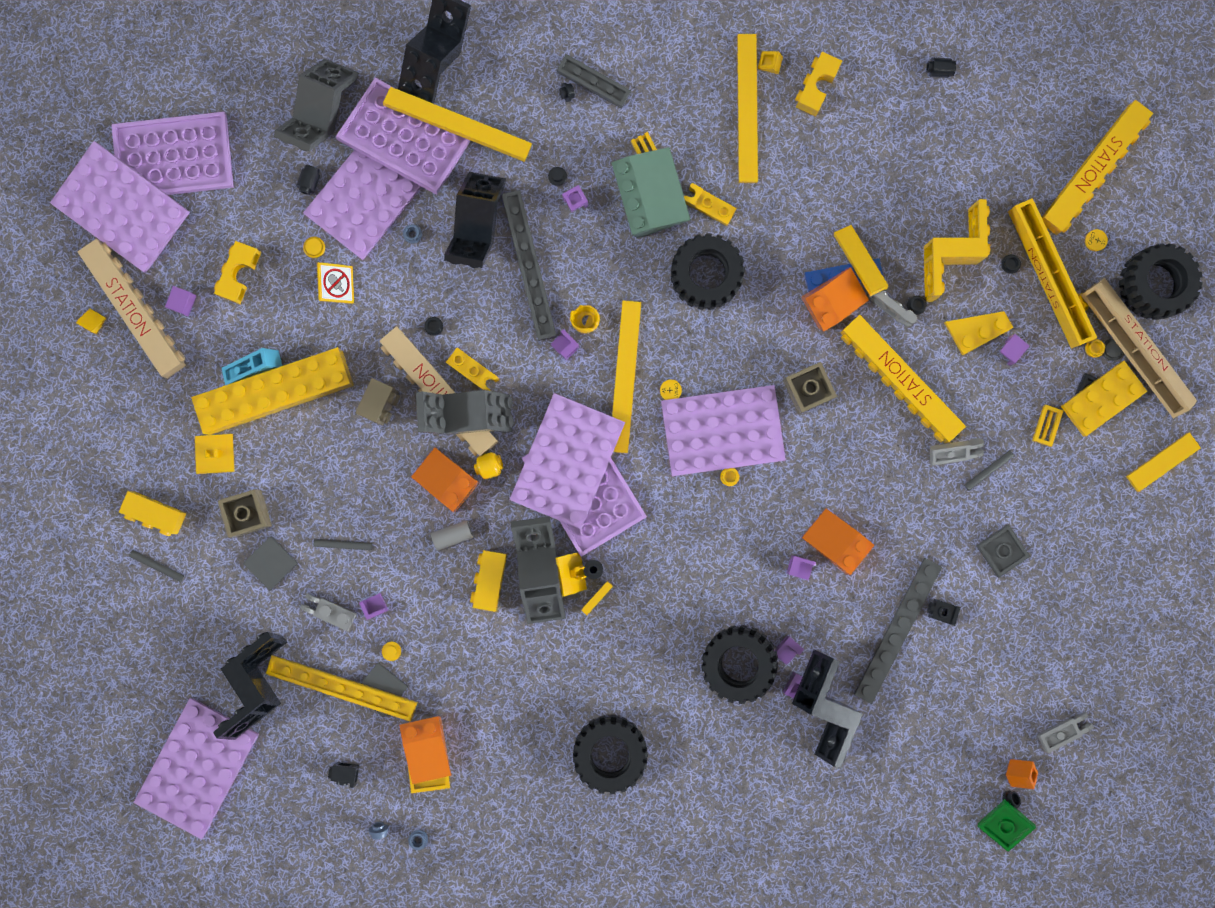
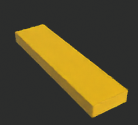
(860, 260)
(1163, 462)

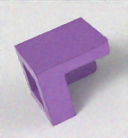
(575, 198)
(180, 301)
(565, 345)
(1014, 349)
(800, 567)
(373, 606)
(788, 649)
(792, 685)

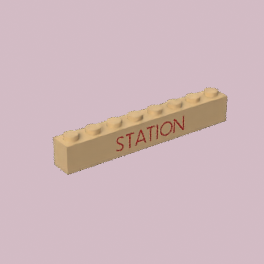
(132, 309)
(1139, 348)
(429, 380)

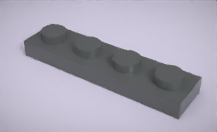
(593, 81)

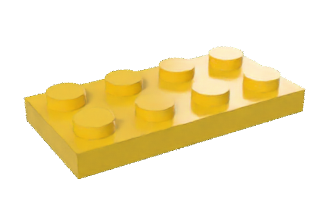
(1103, 398)

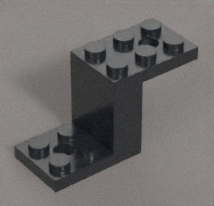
(434, 48)
(475, 220)
(250, 686)
(841, 718)

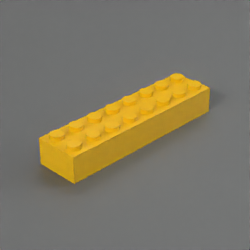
(272, 391)

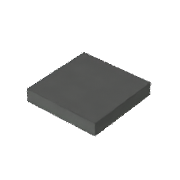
(1003, 551)
(270, 563)
(384, 680)

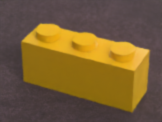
(152, 513)
(488, 580)

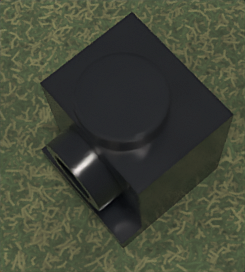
(952, 612)
(344, 773)

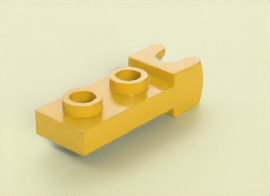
(710, 205)
(471, 369)

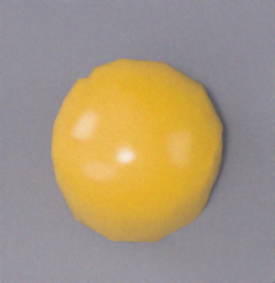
(578, 314)

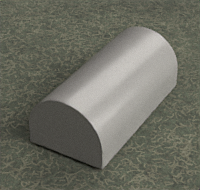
(452, 535)

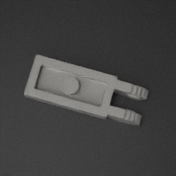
(893, 308)
(956, 451)
(330, 612)
(1064, 732)

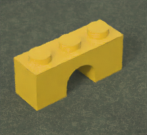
(824, 69)
(239, 257)

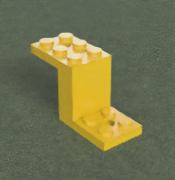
(956, 250)

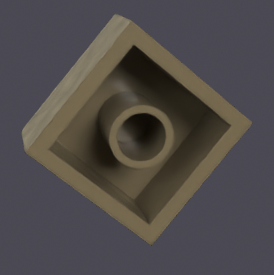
(809, 388)
(378, 402)
(244, 513)

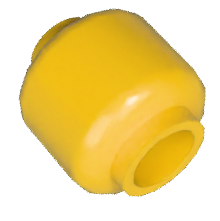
(488, 465)

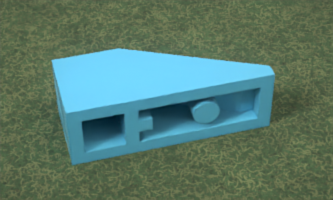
(251, 365)

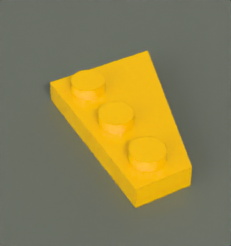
(977, 330)

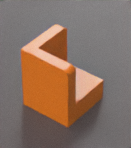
(1022, 774)

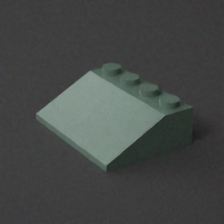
(650, 192)

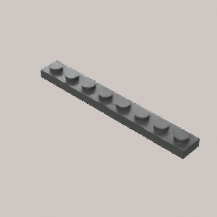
(529, 265)
(898, 630)

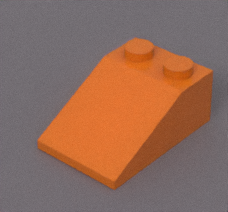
(835, 299)
(445, 480)
(838, 542)
(425, 749)

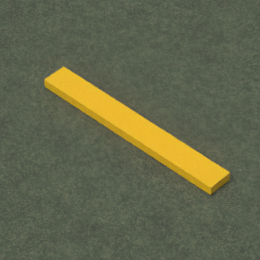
(747, 108)
(457, 124)
(626, 370)
(341, 688)

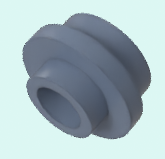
(408, 229)
(378, 830)
(418, 846)

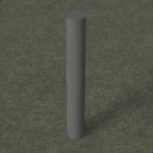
(989, 470)
(342, 544)
(157, 566)

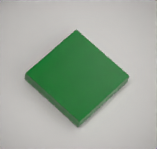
(1006, 825)

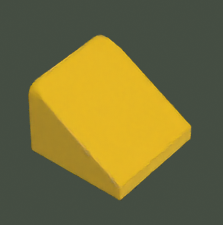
(770, 61)
(91, 321)

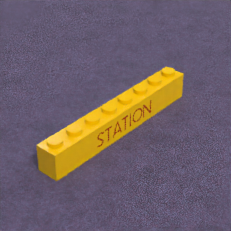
(1096, 166)
(1052, 273)
(902, 379)

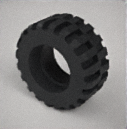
(714, 247)
(1184, 275)
(725, 685)
(617, 780)

